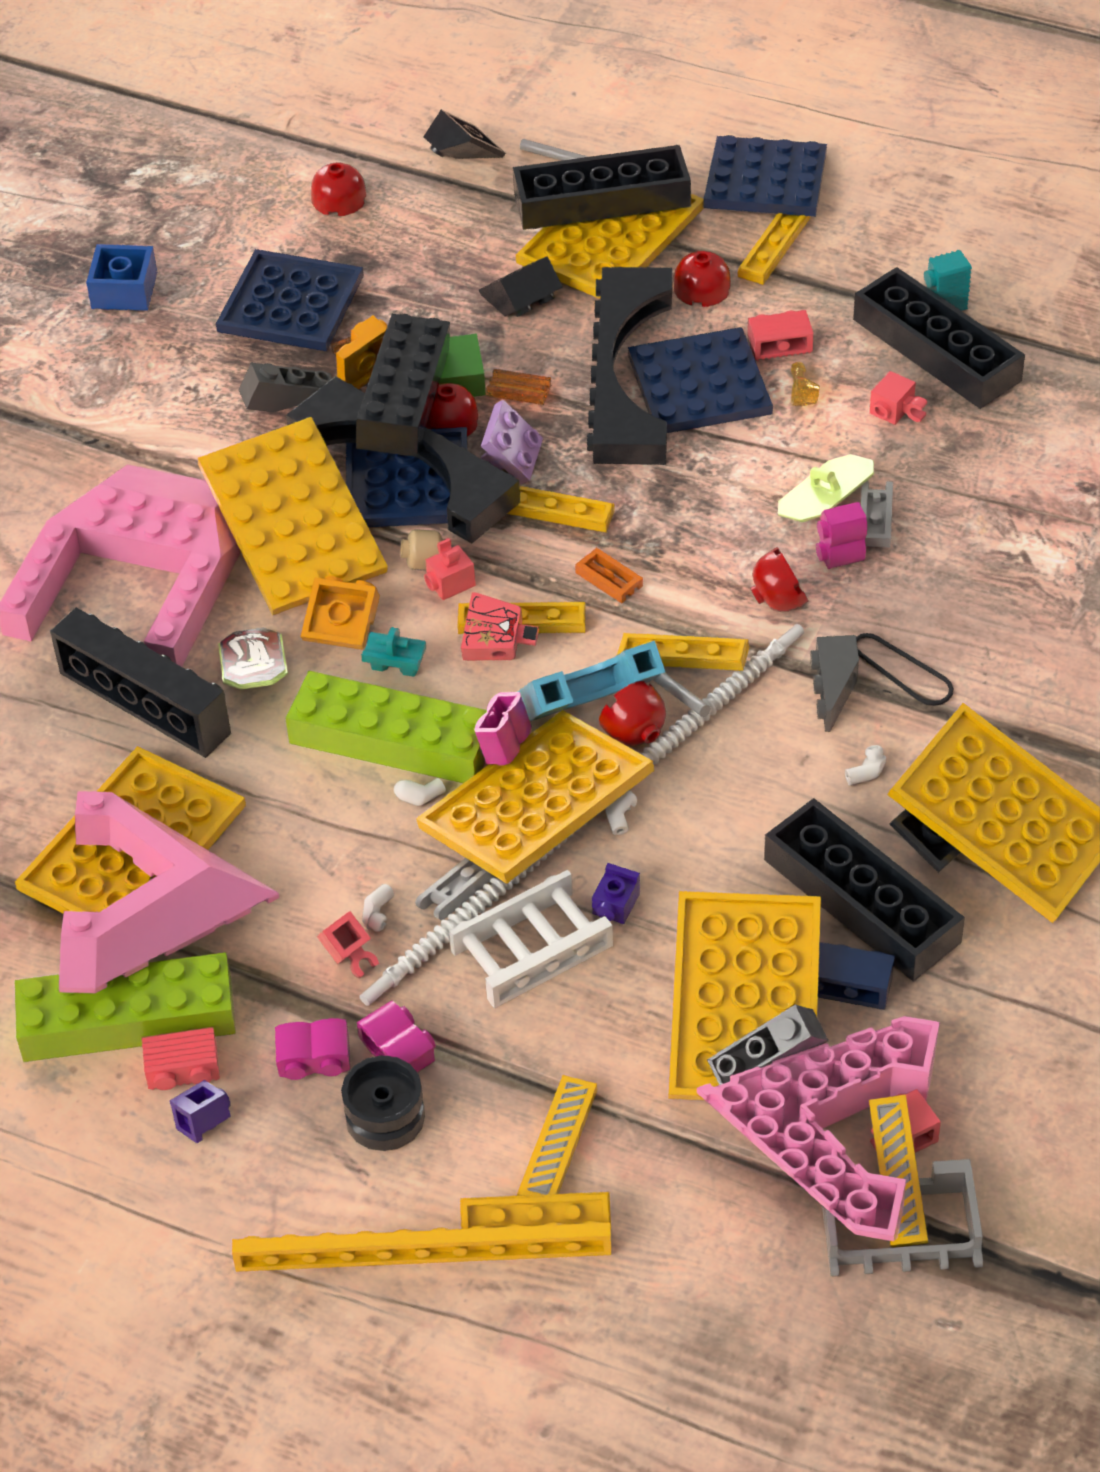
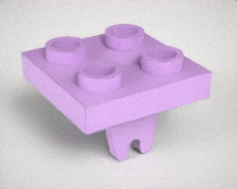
(511, 442)

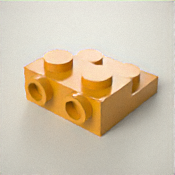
(358, 358)
(340, 612)

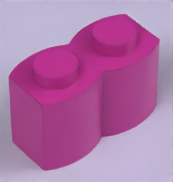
(842, 535)
(503, 728)
(393, 1034)
(312, 1048)

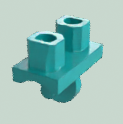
(394, 651)

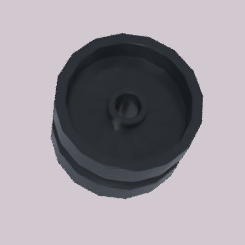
(383, 1103)

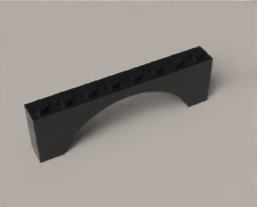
(620, 427)
(476, 488)

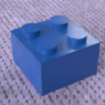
(122, 277)

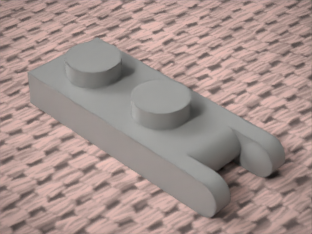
(878, 510)
(454, 888)

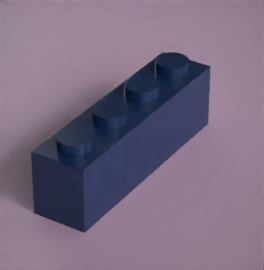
(854, 975)

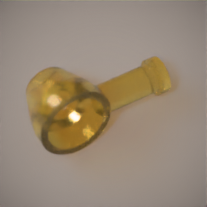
(803, 391)

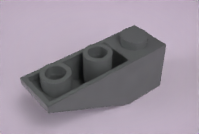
(279, 387)
(837, 672)
(778, 1038)

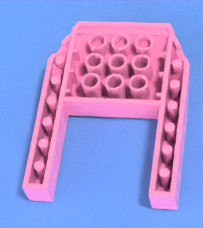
(142, 521)

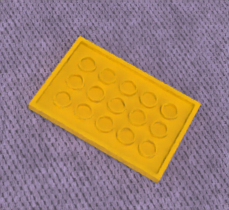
(627, 241)
(291, 513)
(526, 808)
(1004, 811)
(97, 876)
(734, 971)

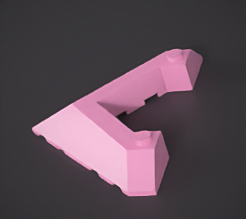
(179, 906)
(799, 1095)

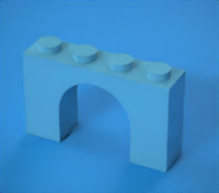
(562, 692)

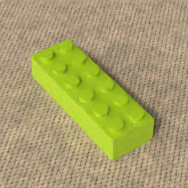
(386, 727)
(150, 1002)

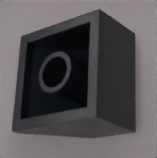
(523, 287)

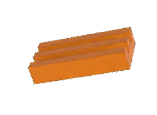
(605, 579)

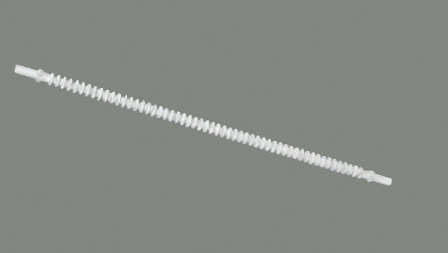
(656, 751)

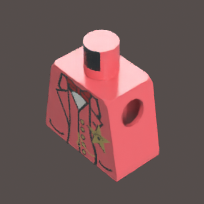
(494, 630)

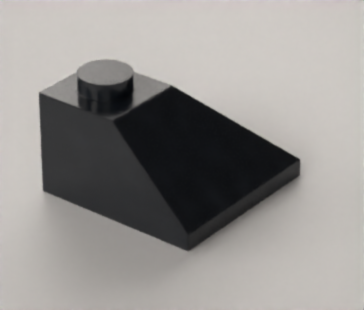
(460, 139)
(924, 840)

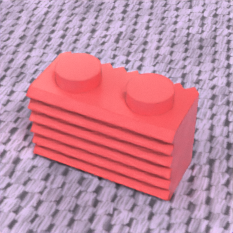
(780, 334)
(180, 1058)

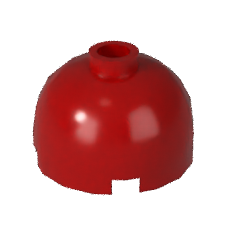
(338, 189)
(702, 279)
(453, 408)
(776, 583)
(635, 715)

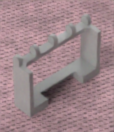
(946, 1177)

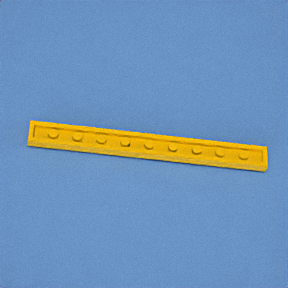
(421, 1247)

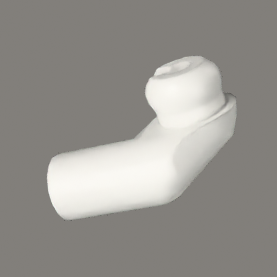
(869, 769)
(417, 793)
(616, 811)
(372, 905)

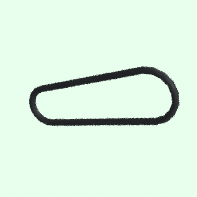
(912, 659)

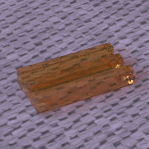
(518, 386)

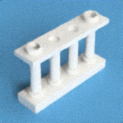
(544, 964)

